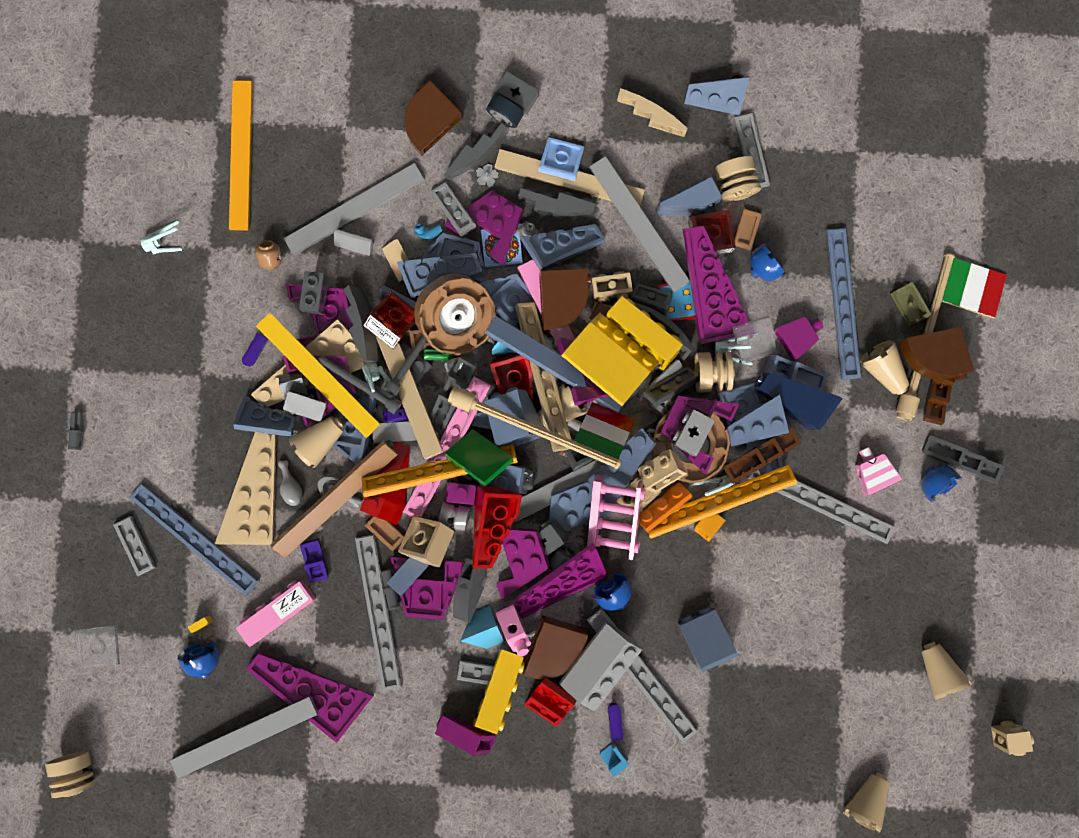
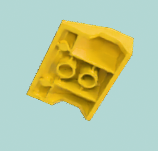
(610, 359)

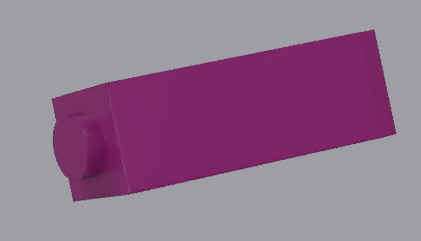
(465, 735)

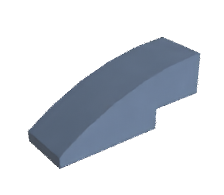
(795, 371)

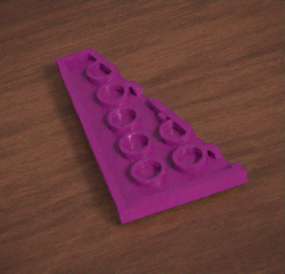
(713, 295)
(571, 577)
(335, 701)

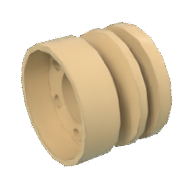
(736, 175)
(719, 371)
(70, 774)

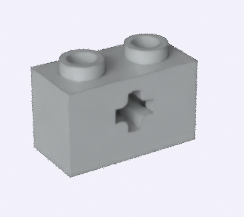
(702, 427)

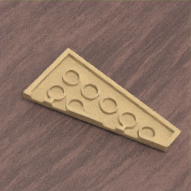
(331, 342)
(252, 504)

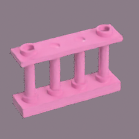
(599, 505)

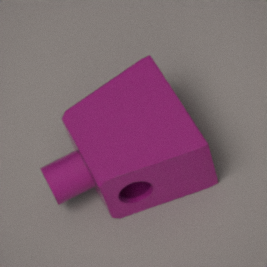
(798, 336)
(460, 493)

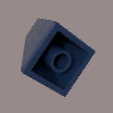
(801, 402)

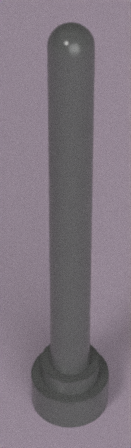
(393, 385)
(391, 403)

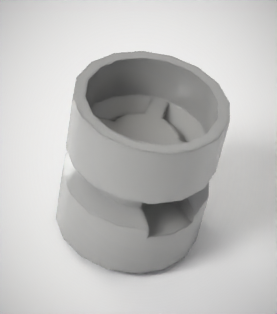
(454, 515)

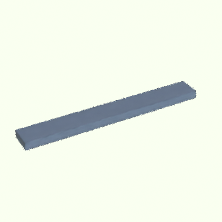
(843, 303)
(541, 356)
(194, 539)

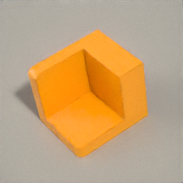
(709, 526)

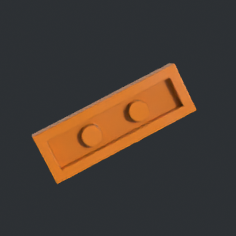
(664, 506)

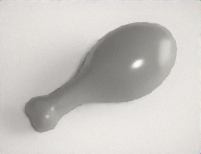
(327, 482)
(289, 488)

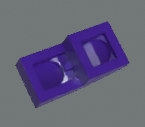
(314, 560)

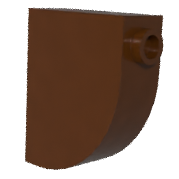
(429, 117)
(562, 296)
(938, 355)
(554, 648)

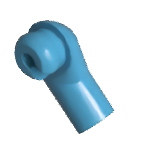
(426, 233)

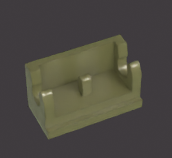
(910, 304)

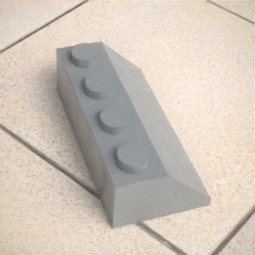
(600, 666)

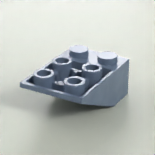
(691, 200)

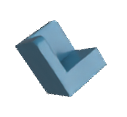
(614, 759)

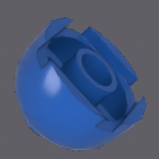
(765, 265)
(938, 481)
(613, 594)
(196, 661)

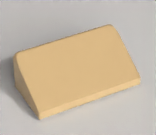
(395, 253)

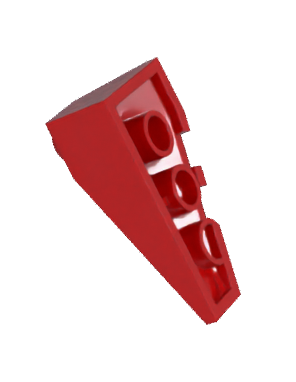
(511, 372)
(389, 505)
(492, 522)

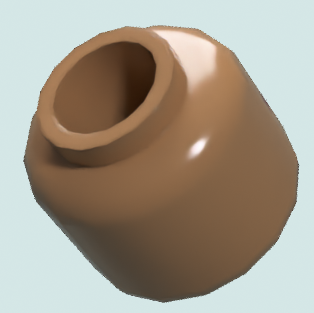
(268, 255)

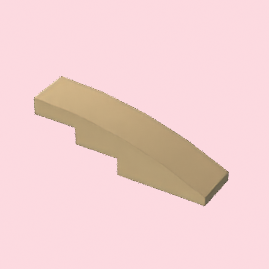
(658, 116)

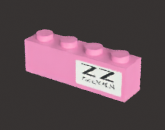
(275, 613)

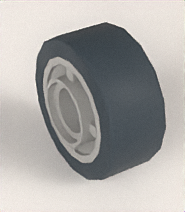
(505, 111)

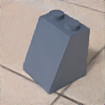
(519, 405)
(707, 639)

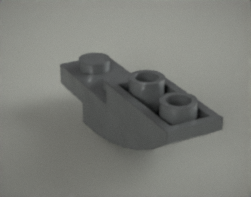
(564, 206)
(468, 591)

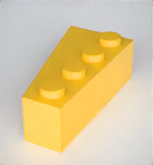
(645, 331)
(499, 691)

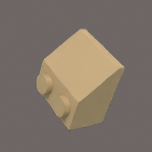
(426, 541)

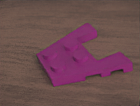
(498, 218)
(335, 309)
(341, 362)
(581, 394)
(706, 407)
(525, 557)
(430, 597)

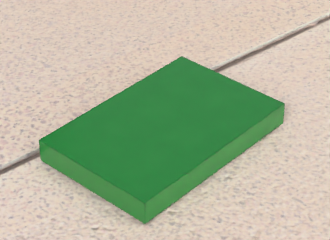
(479, 457)

